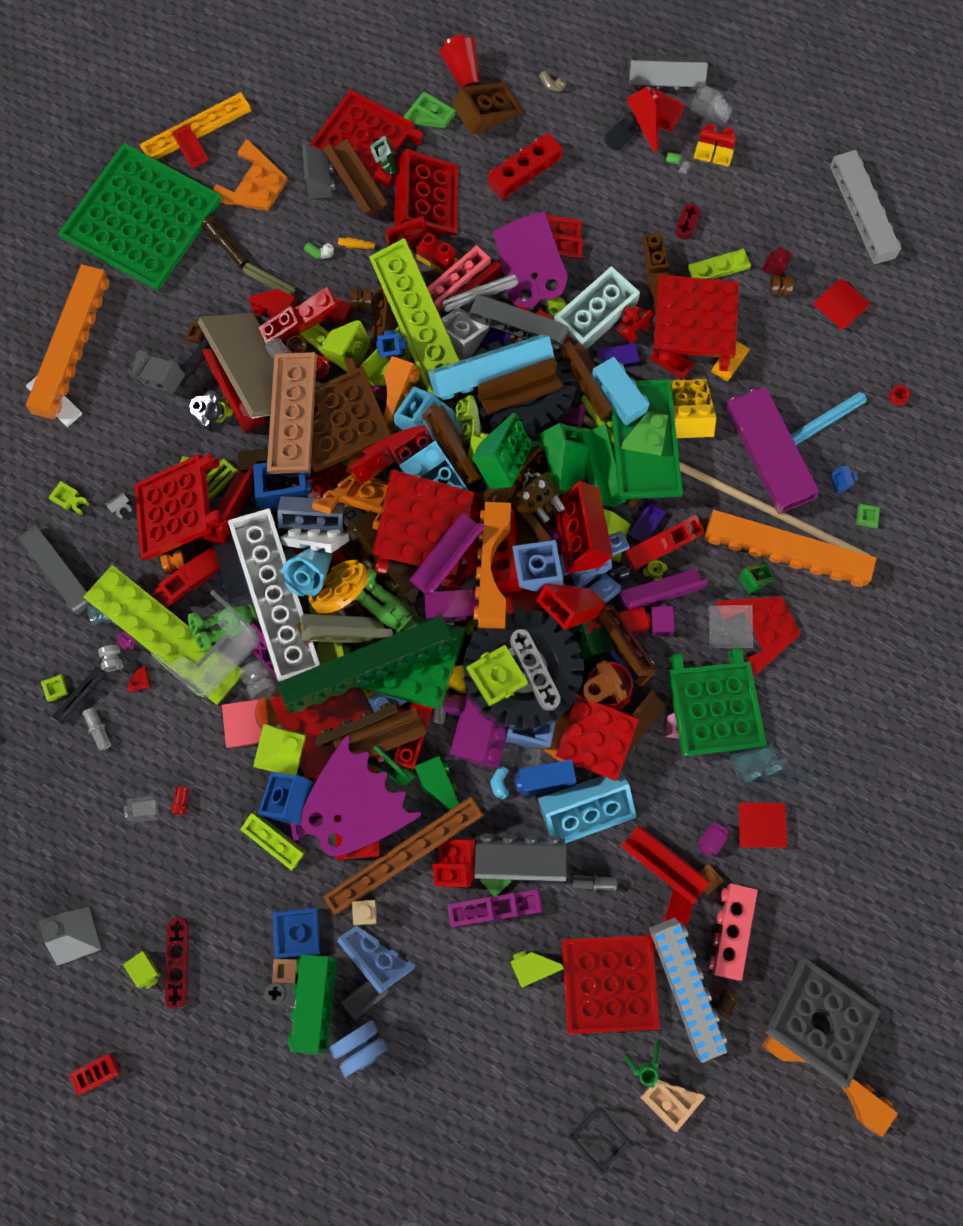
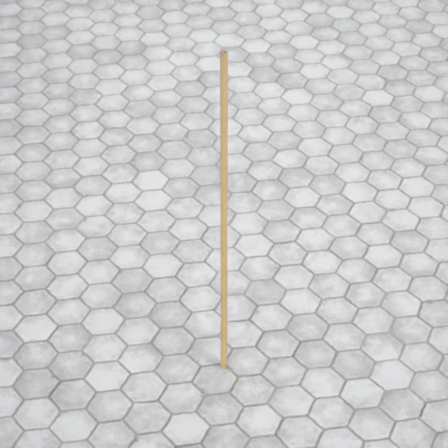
(755, 502)

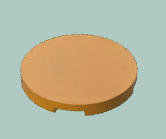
(340, 586)

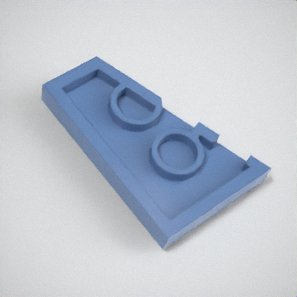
(375, 961)

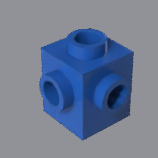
(384, 344)

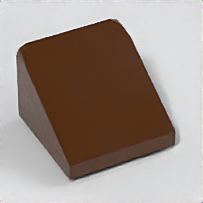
(195, 334)

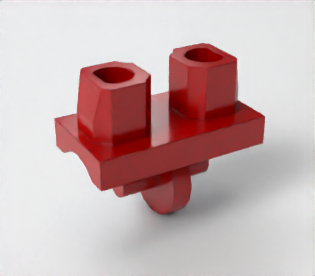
(632, 321)

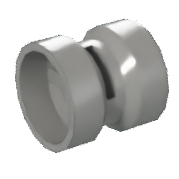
(110, 658)

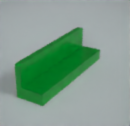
(602, 466)

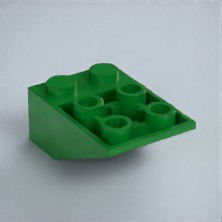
(503, 453)
(565, 454)

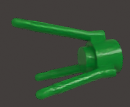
(403, 774)
(646, 1071)

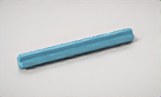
(828, 417)

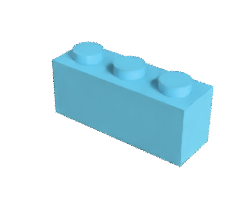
(620, 390)

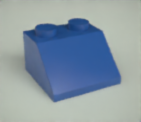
(285, 797)

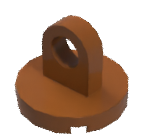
(608, 682)

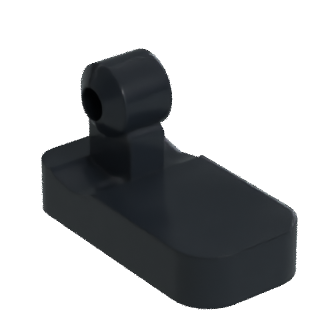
(622, 131)
(622, 576)

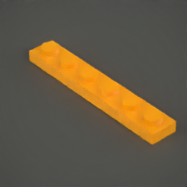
(201, 125)

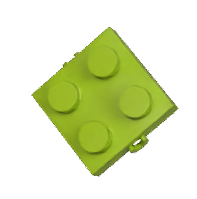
(497, 675)

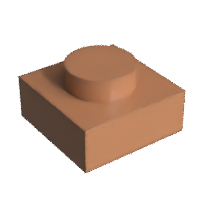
(284, 971)

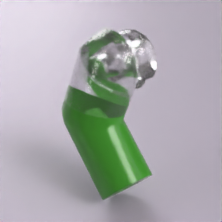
(679, 160)

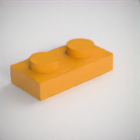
(741, 352)

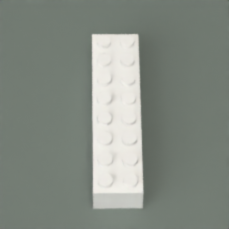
(274, 603)

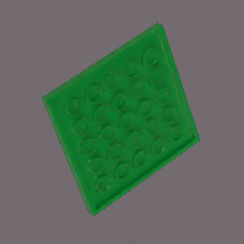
(140, 216)

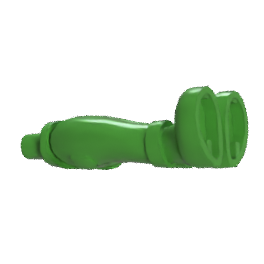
(392, 612)
(204, 638)

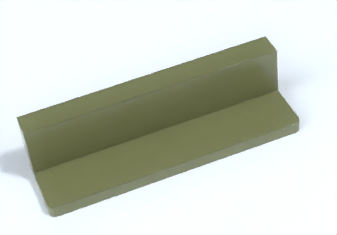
(342, 629)

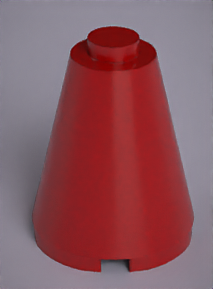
(461, 59)

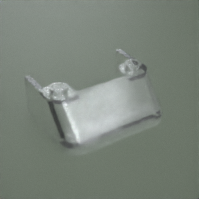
(221, 658)

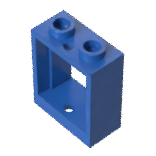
(272, 498)
(545, 778)

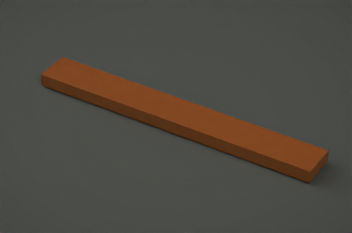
(403, 855)

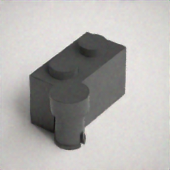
(156, 372)

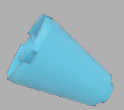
(307, 571)

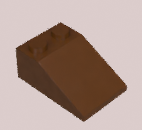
(485, 106)

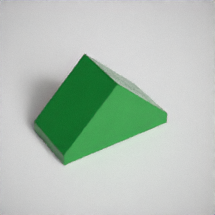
(756, 577)

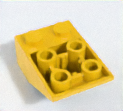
(693, 408)

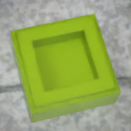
(55, 688)

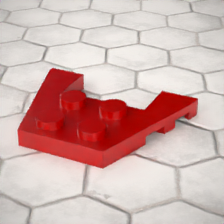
(772, 628)

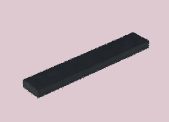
(230, 564)

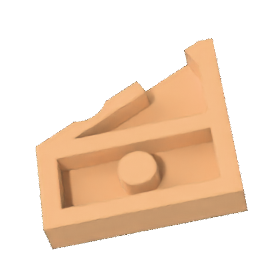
(672, 1103)

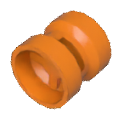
(172, 561)

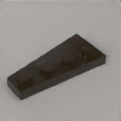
(366, 719)

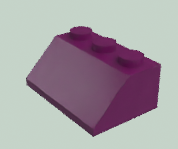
(478, 738)

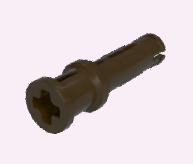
(219, 235)

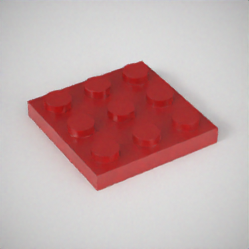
(597, 737)

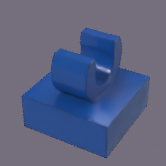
(843, 479)

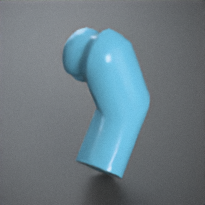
(498, 784)

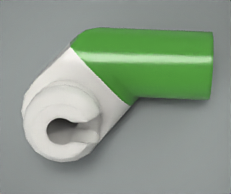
(319, 253)

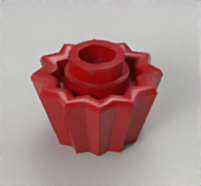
(322, 368)

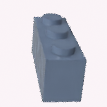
(298, 514)

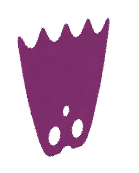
(360, 799)

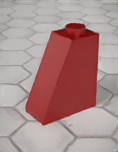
(570, 604)

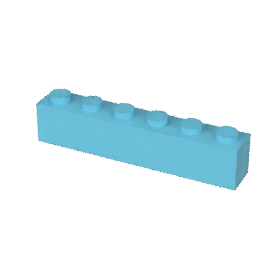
(484, 367)

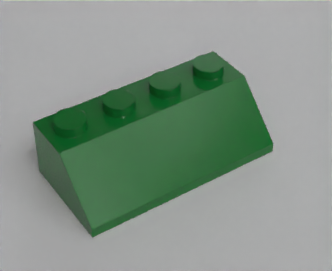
(313, 1004)

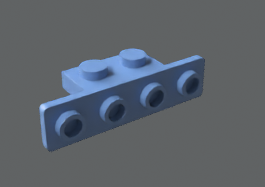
(618, 544)

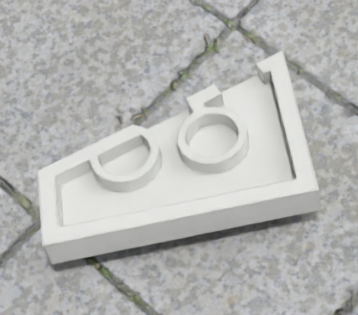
(315, 538)

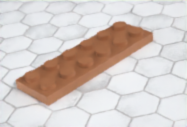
(292, 413)

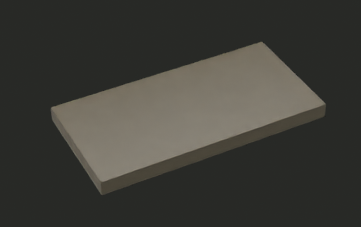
(243, 357)

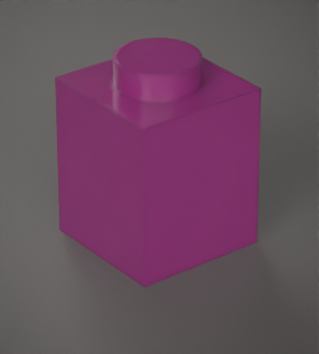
(661, 620)

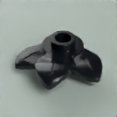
(208, 409)

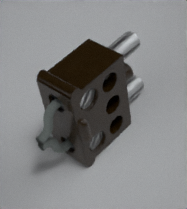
(540, 494)

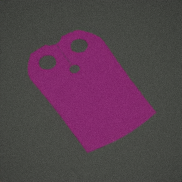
(528, 248)

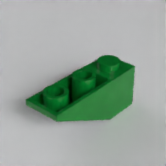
(436, 782)

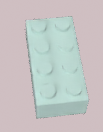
(598, 308)

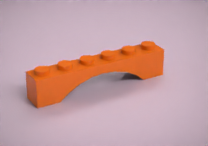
(400, 379)
(492, 604)
(869, 1109)

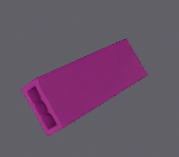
(772, 450)

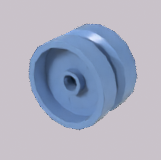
(358, 1048)

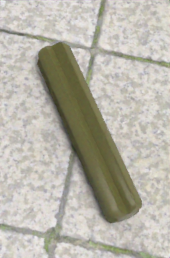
(268, 279)

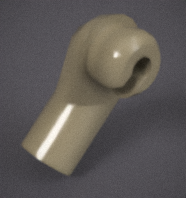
(553, 85)

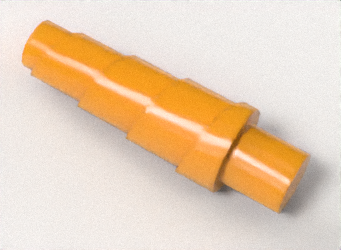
(355, 243)

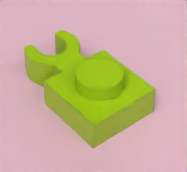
(66, 497)

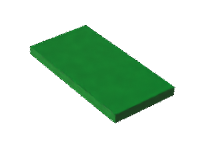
(647, 474)

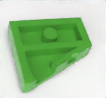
(430, 112)
(647, 434)

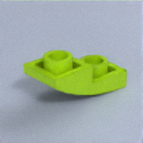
(468, 415)

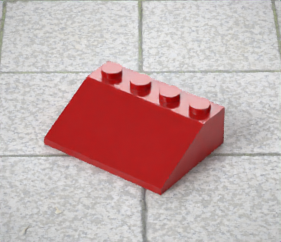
(427, 189)

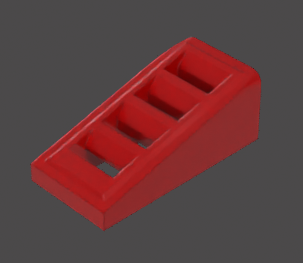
(112, 1067)

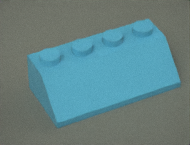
(587, 807)

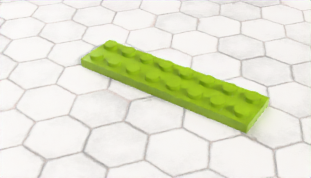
(414, 309)
(150, 623)

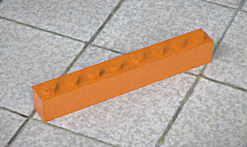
(67, 342)
(790, 548)

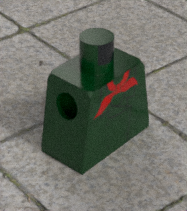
(592, 640)

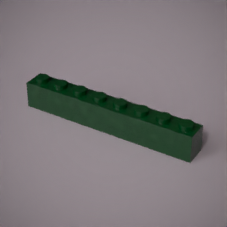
(365, 665)

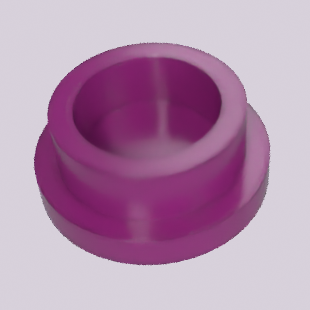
(125, 640)

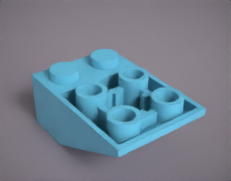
(414, 406)
(432, 465)

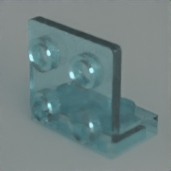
(755, 761)

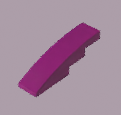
(495, 908)

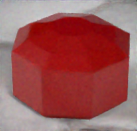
(899, 395)

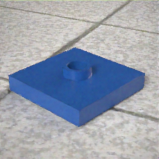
(296, 933)

